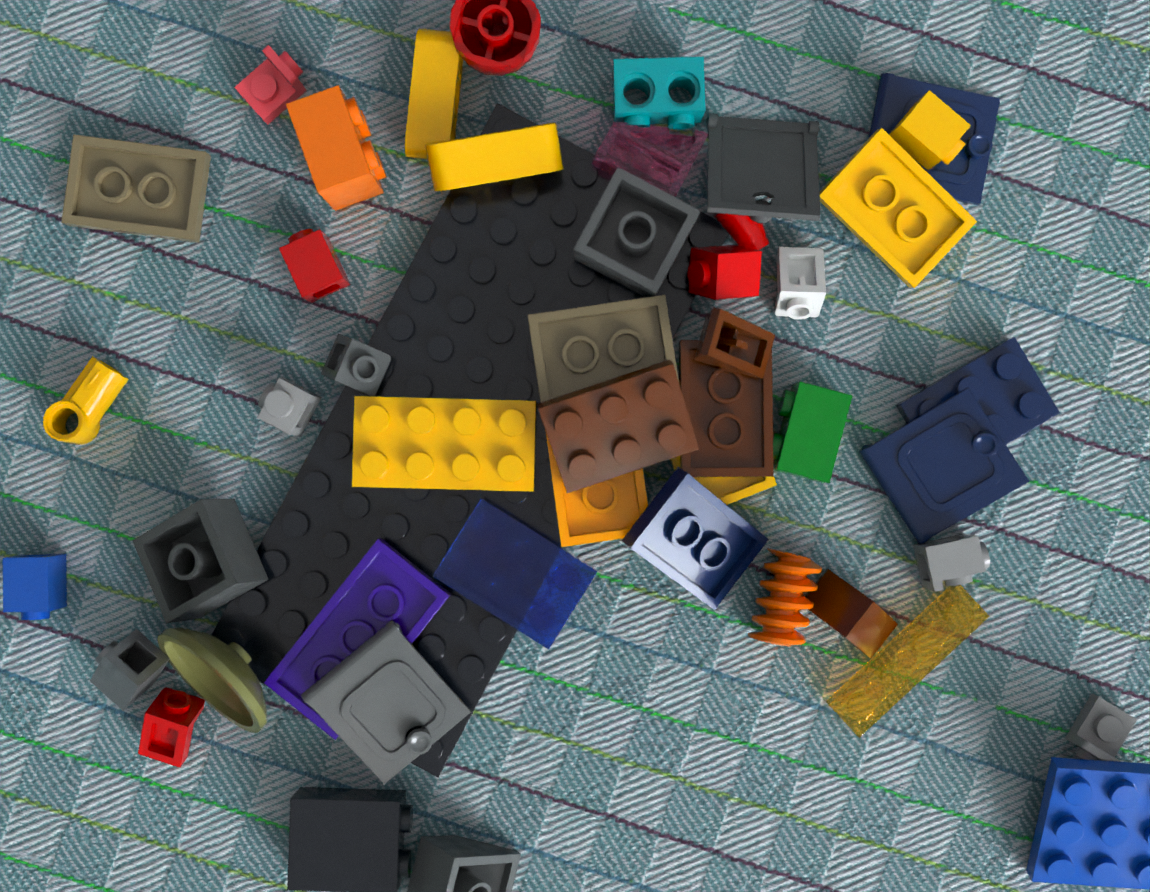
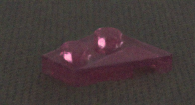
(649, 154)

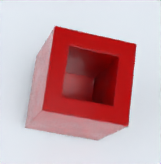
(314, 264)
(724, 272)

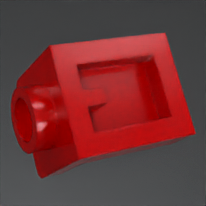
(170, 726)

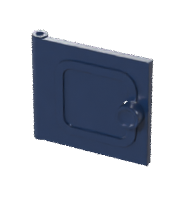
(964, 174)
(938, 471)

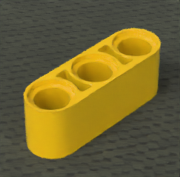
(433, 92)
(494, 157)

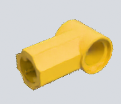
(89, 399)

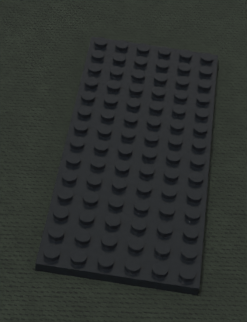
(452, 335)

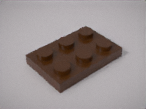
(728, 417)
(618, 426)

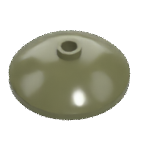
(217, 675)

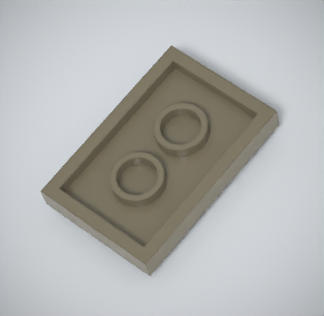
(136, 188)
(598, 343)

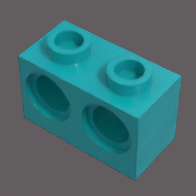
(656, 79)

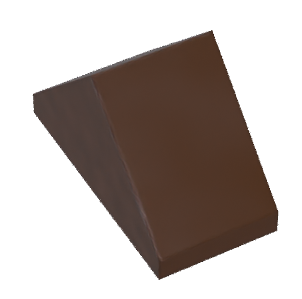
(734, 344)
(851, 613)

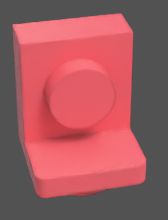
(272, 85)

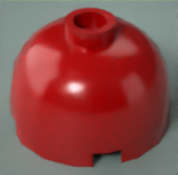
(495, 34)

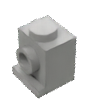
(287, 406)
(950, 561)

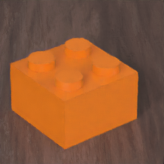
(335, 147)

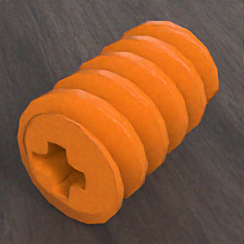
(785, 599)

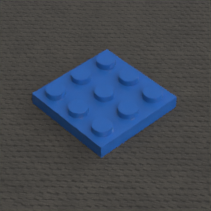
(1093, 825)

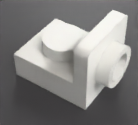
(800, 282)

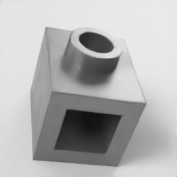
(128, 668)

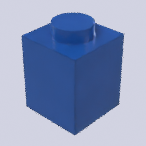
(34, 584)

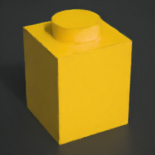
(931, 131)

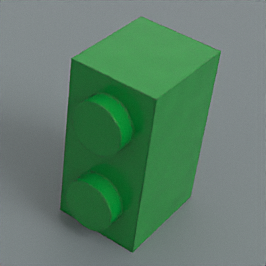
(810, 431)

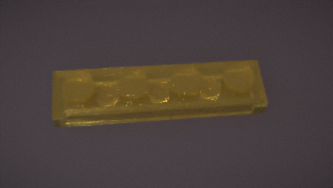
(907, 659)

